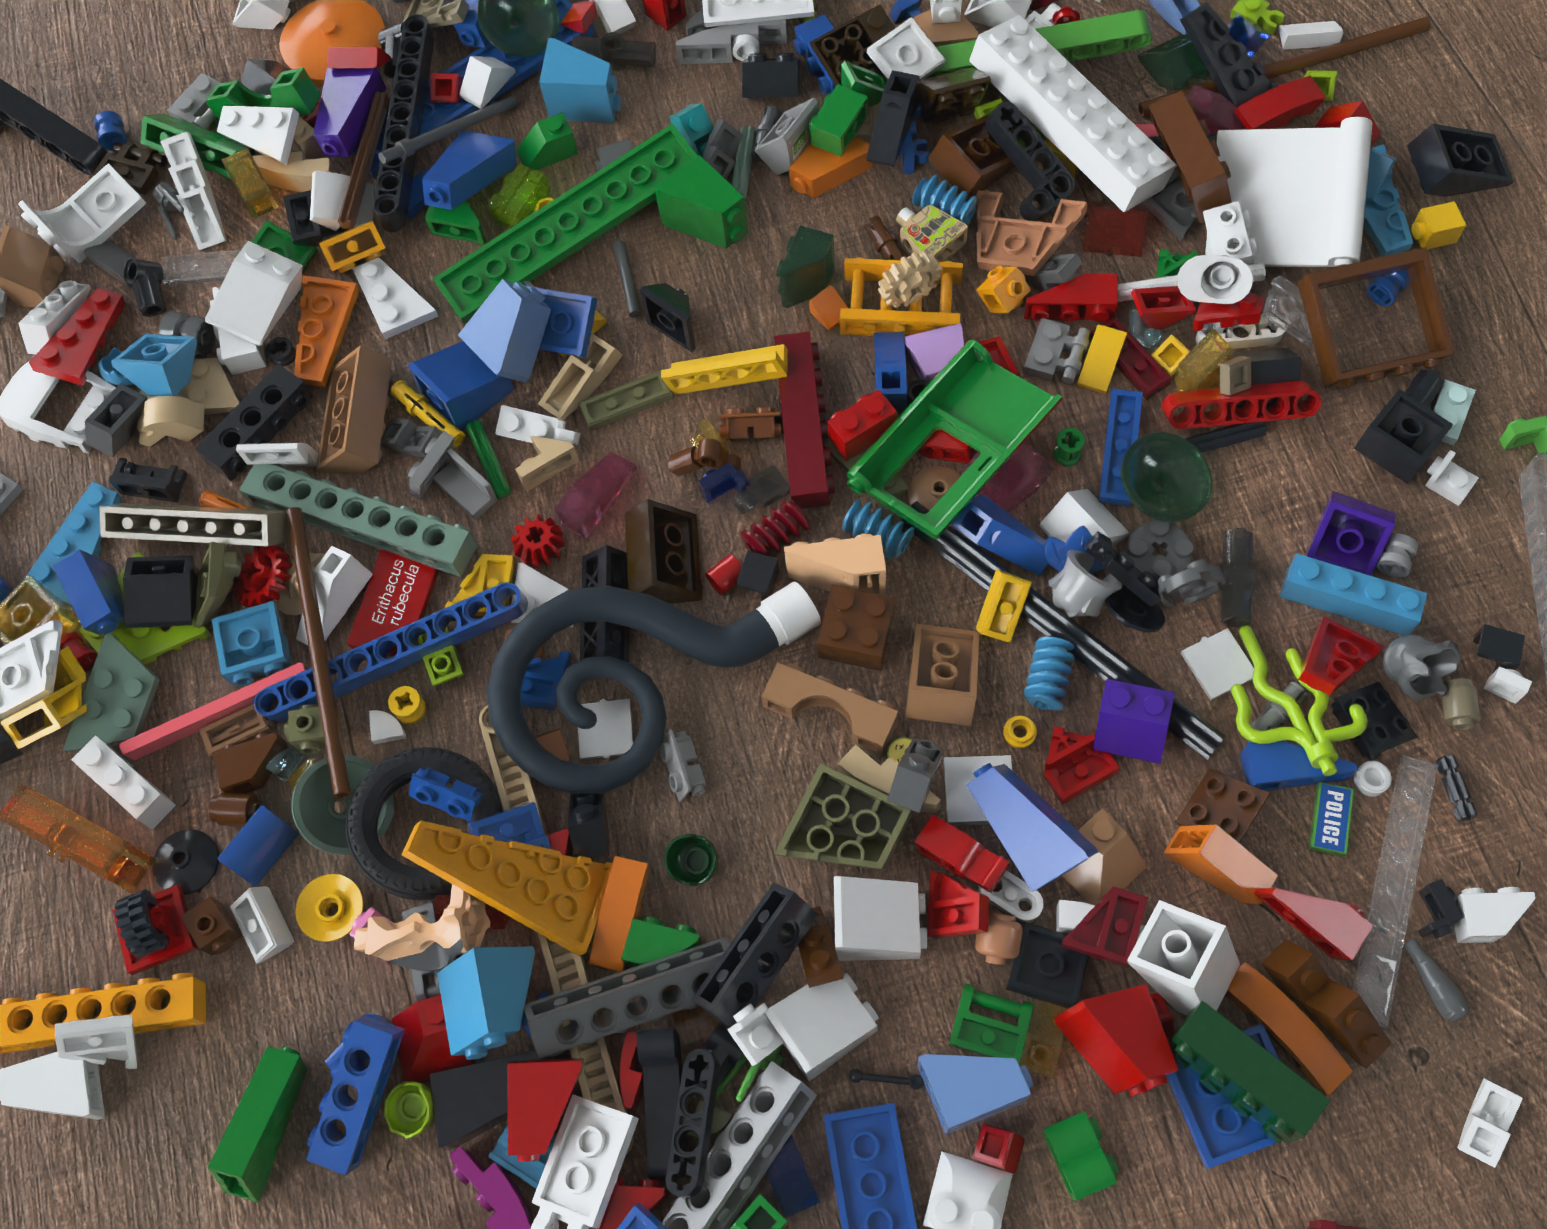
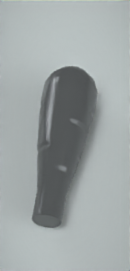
(1440, 988)

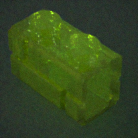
(518, 196)

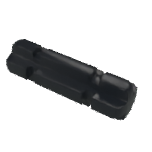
(1456, 788)

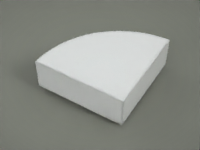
(385, 727)

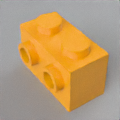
(352, 246)

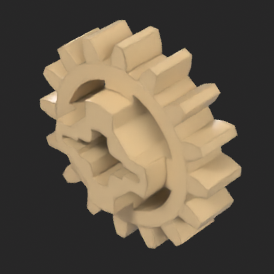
(910, 279)

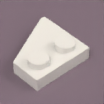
(98, 1040)

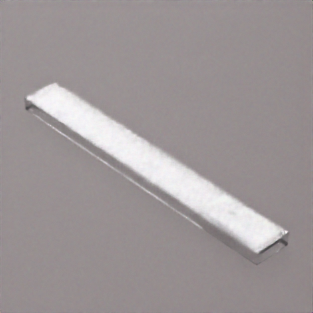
(1395, 886)

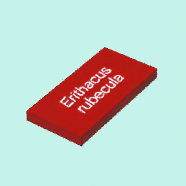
(393, 598)

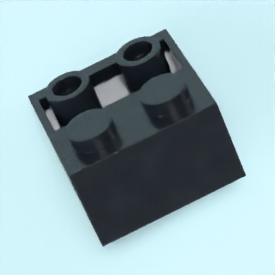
(770, 76)
(159, 591)

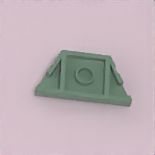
(115, 697)

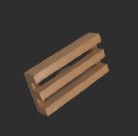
(243, 730)

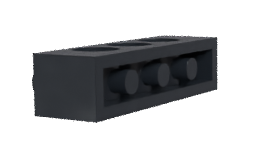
(257, 407)
(755, 955)

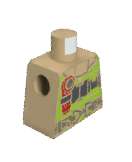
(931, 232)

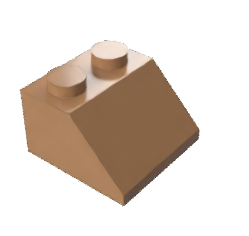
(27, 267)

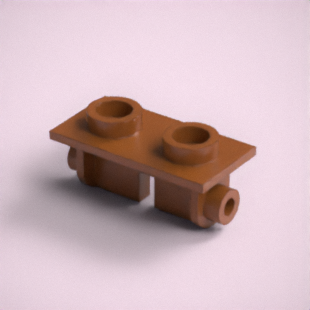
(738, 422)

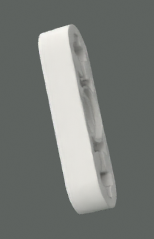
(1263, 338)

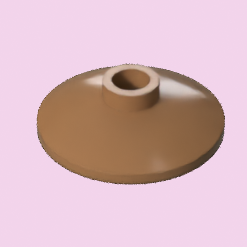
(923, 485)

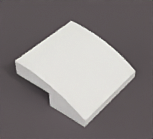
(328, 196)
(279, 453)

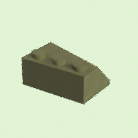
(844, 823)

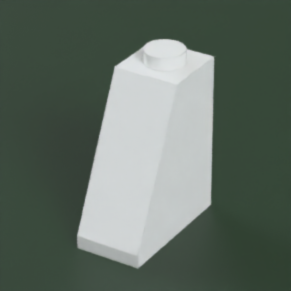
(53, 1087)

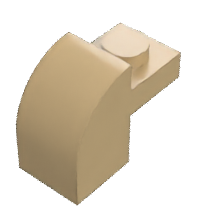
(170, 417)

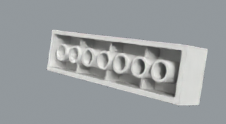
(1072, 113)

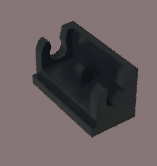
(148, 481)

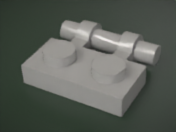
(1048, 347)

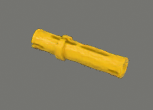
(405, 394)

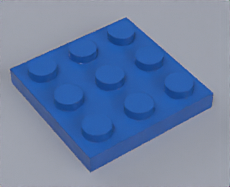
(1213, 1124)

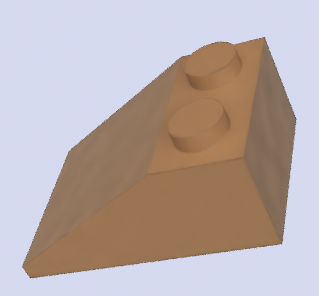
(943, 675)

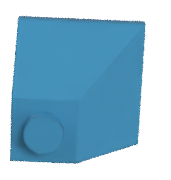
(158, 363)

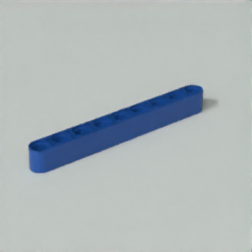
(408, 652)

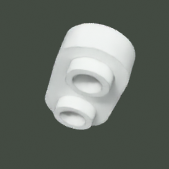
(1013, 892)

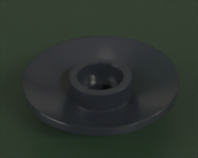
(1134, 612)
(195, 870)

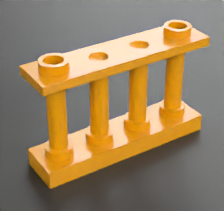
(868, 321)

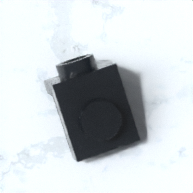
(1443, 908)

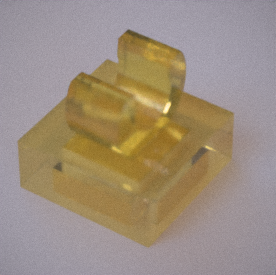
(709, 432)

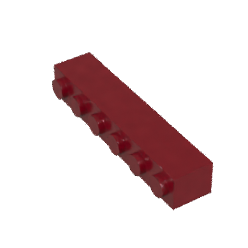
(802, 423)

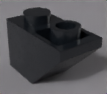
(588, 825)

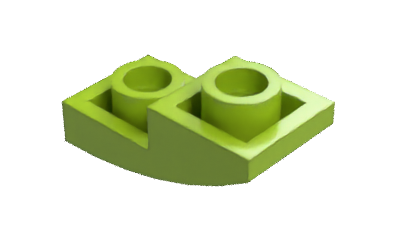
(442, 664)

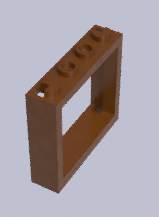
(1427, 302)

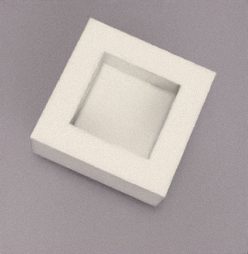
(1508, 684)

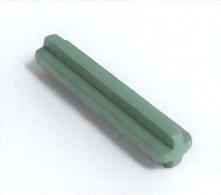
(743, 160)

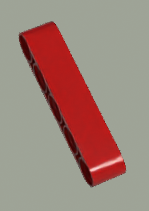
(1253, 411)

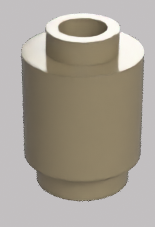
(1461, 704)

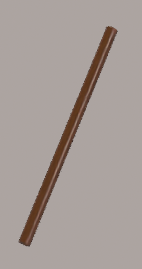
(318, 654)

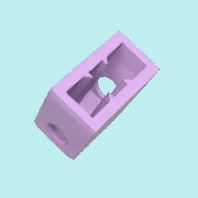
(933, 349)

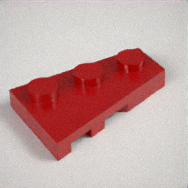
(1336, 656)

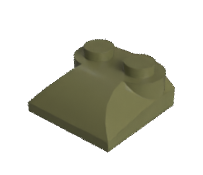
(214, 581)

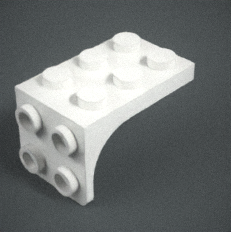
(87, 215)

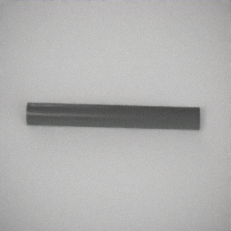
(626, 278)

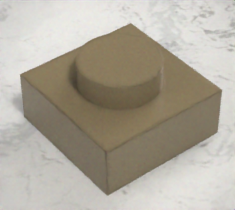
(1235, 375)

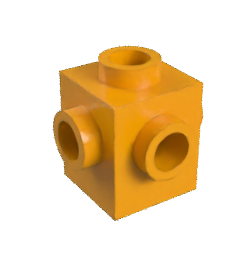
(1003, 289)

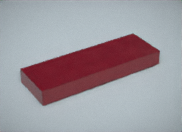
(1138, 364)

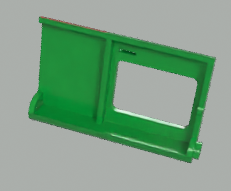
(975, 405)

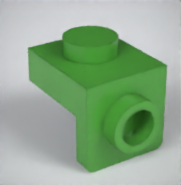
(1525, 432)

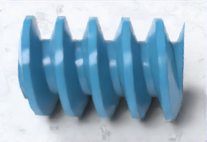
(929, 193)
(862, 521)
(1047, 673)

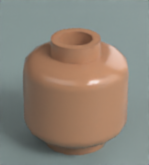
(1001, 940)

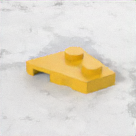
(487, 573)

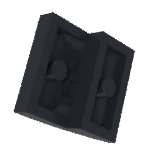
(303, 230)

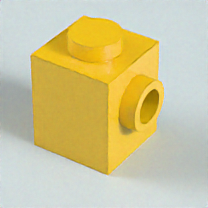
(1438, 225)

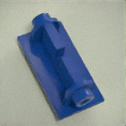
(430, 788)

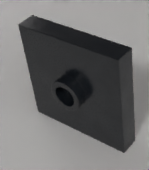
(1046, 968)

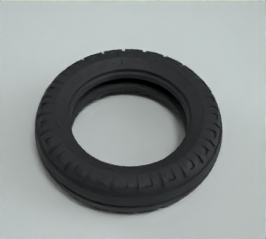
(372, 794)

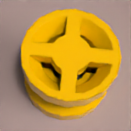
(411, 711)

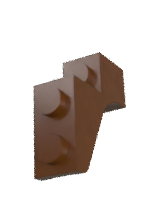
(1332, 1004)

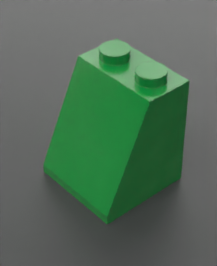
(702, 204)

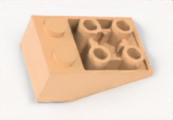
(844, 563)

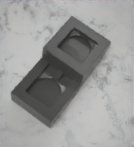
(721, 147)
(408, 438)

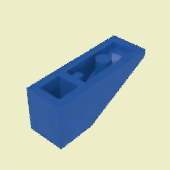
(1286, 766)

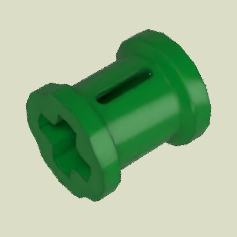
(1066, 447)

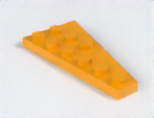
(526, 882)

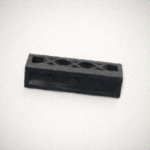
(607, 637)

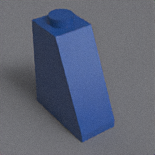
(92, 591)

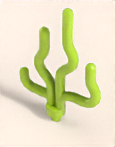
(1311, 735)

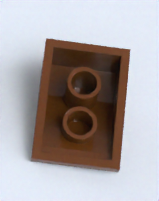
(970, 157)

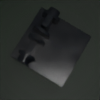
(1385, 724)

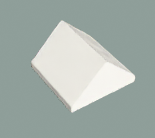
(1080, 509)

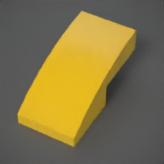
(1101, 359)

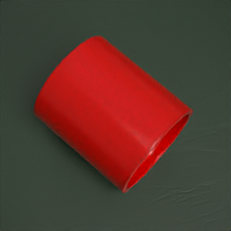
(724, 574)

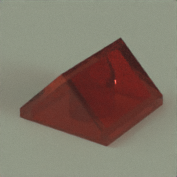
(1114, 231)

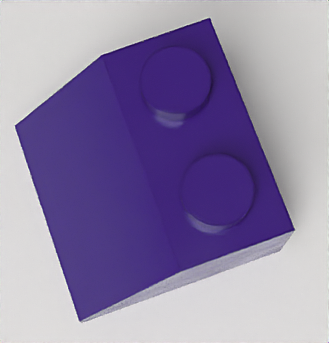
(1351, 534)
(1133, 721)

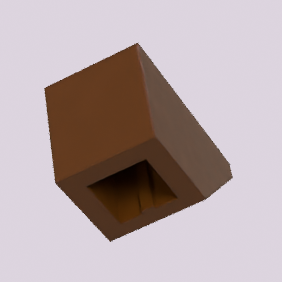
(242, 765)

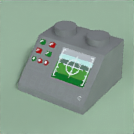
(788, 137)

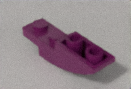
(495, 1191)

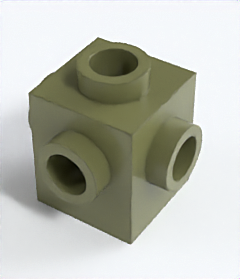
(305, 729)

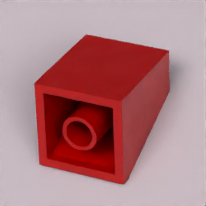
(1121, 1039)

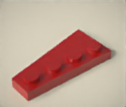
(77, 341)

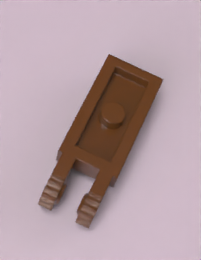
(819, 954)

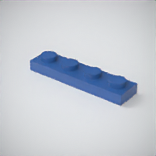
(1120, 434)

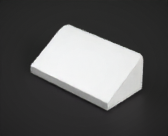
(1310, 35)
(261, 923)

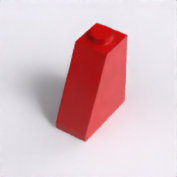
(537, 1102)

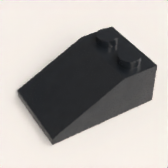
(1458, 161)

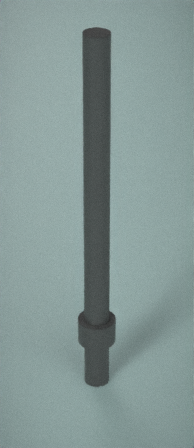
(407, 147)

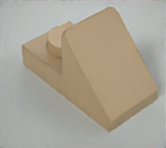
(552, 459)

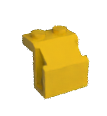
(58, 707)

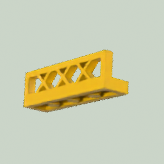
(727, 369)

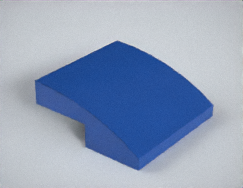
(515, 824)

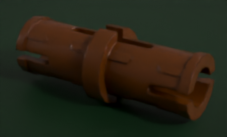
(884, 241)

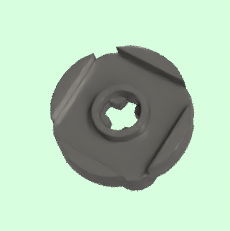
(1164, 535)
(1191, 584)

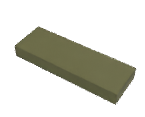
(625, 400)

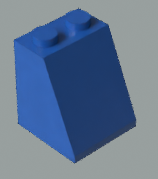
(459, 384)

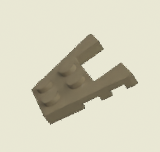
(439, 11)

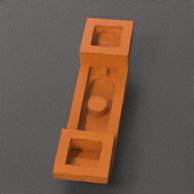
(1290, 1027)

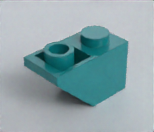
(694, 126)

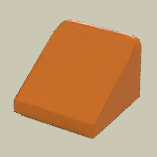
(826, 307)

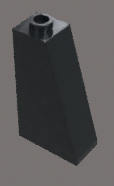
(473, 1098)

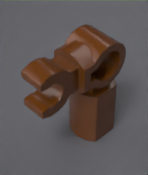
(708, 454)

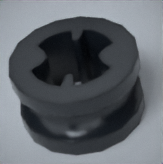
(284, 344)

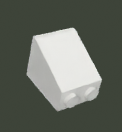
(878, 919)
(1185, 958)
(822, 1024)

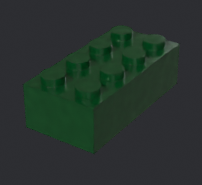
(1246, 1075)

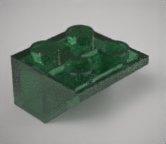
(806, 266)

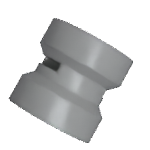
(1397, 555)

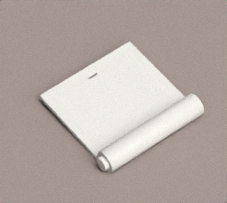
(1301, 191)

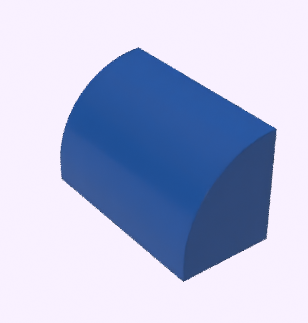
(258, 846)

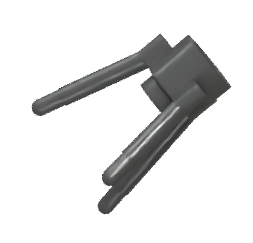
(166, 196)

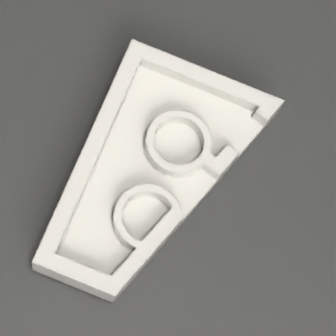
(391, 299)

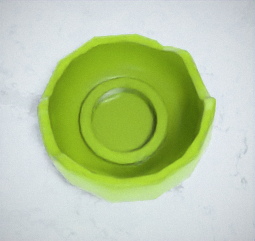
(409, 1109)

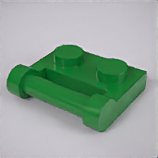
(986, 1035)

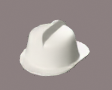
(1215, 279)

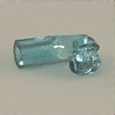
(1145, 336)

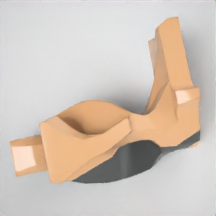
(426, 945)

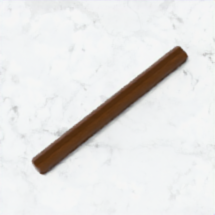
(363, 161)

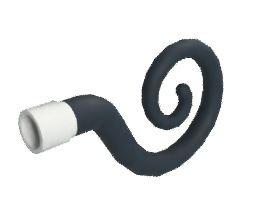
(777, 621)

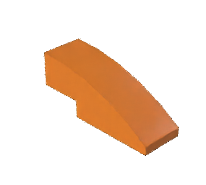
(618, 908)

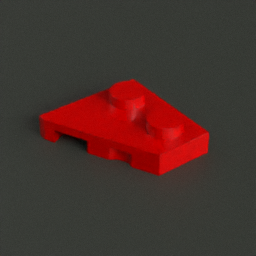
(1243, 312)
(955, 908)

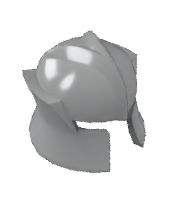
(1078, 589)

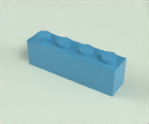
(1353, 595)

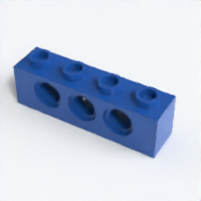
(326, 1143)

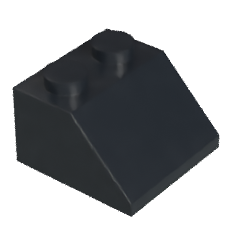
(1403, 436)

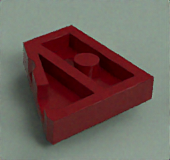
(1109, 927)

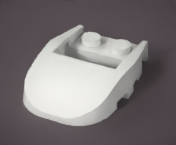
(26, 396)

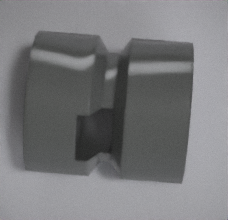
(182, 324)

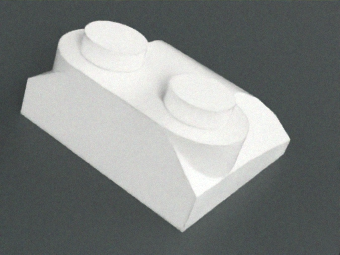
(967, 1195)

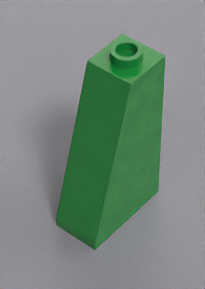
(258, 1125)

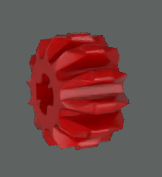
(532, 531)

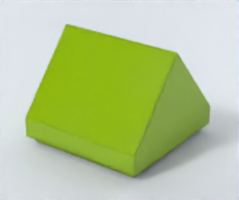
(1325, 81)

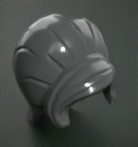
(1420, 665)

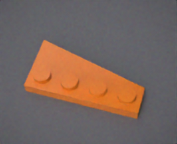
(323, 322)

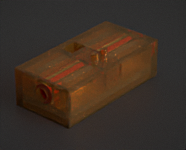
(76, 838)

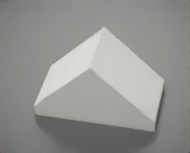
(484, 79)

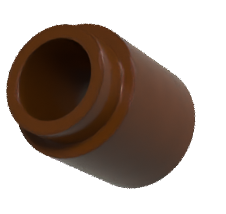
(233, 808)

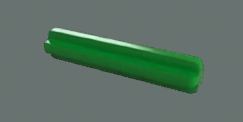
(488, 459)

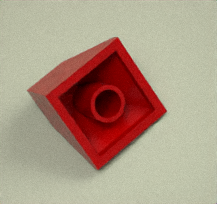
(425, 1041)

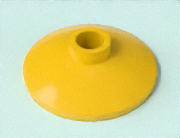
(319, 897)

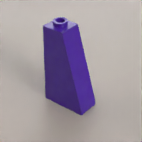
(345, 108)

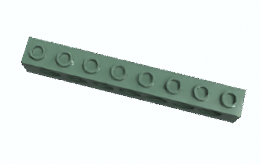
(280, 489)

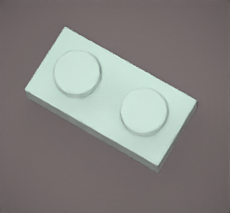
(1453, 405)

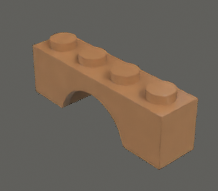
(794, 691)

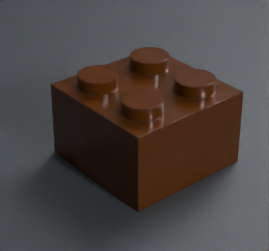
(856, 627)

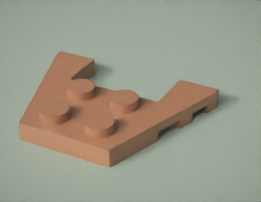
(1021, 242)

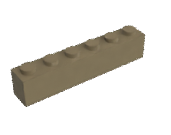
(193, 524)

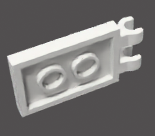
(583, 1165)

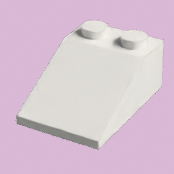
(255, 293)

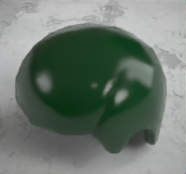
(691, 859)

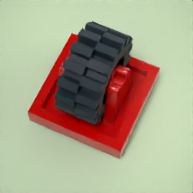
(152, 928)

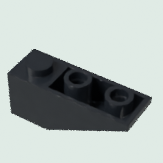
(894, 117)

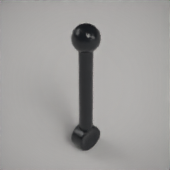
(915, 1081)

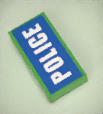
(1331, 819)

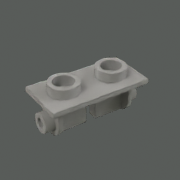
(676, 752)

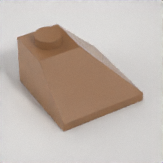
(1113, 866)

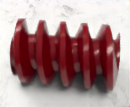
(775, 529)

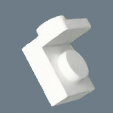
(1450, 479)
(754, 1033)

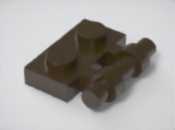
(138, 174)

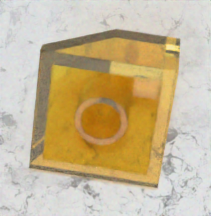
(31, 607)

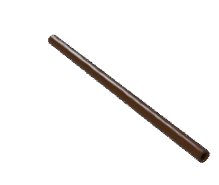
(1320, 55)

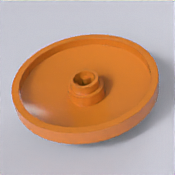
(327, 25)

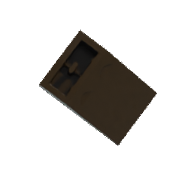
(851, 41)
(952, 94)

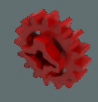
(262, 576)

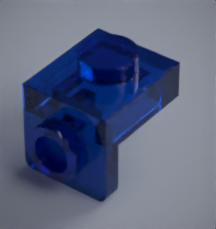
(720, 481)

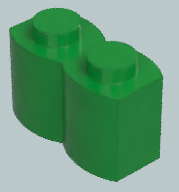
(1079, 1155)

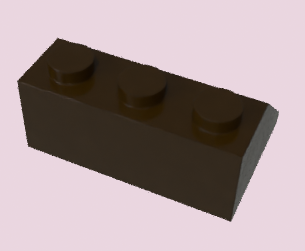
(663, 552)

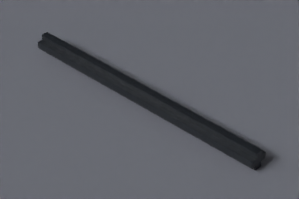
(1055, 623)

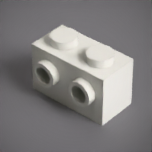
(1228, 232)

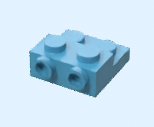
(251, 644)

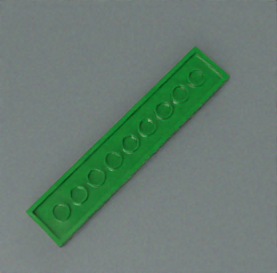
(565, 222)

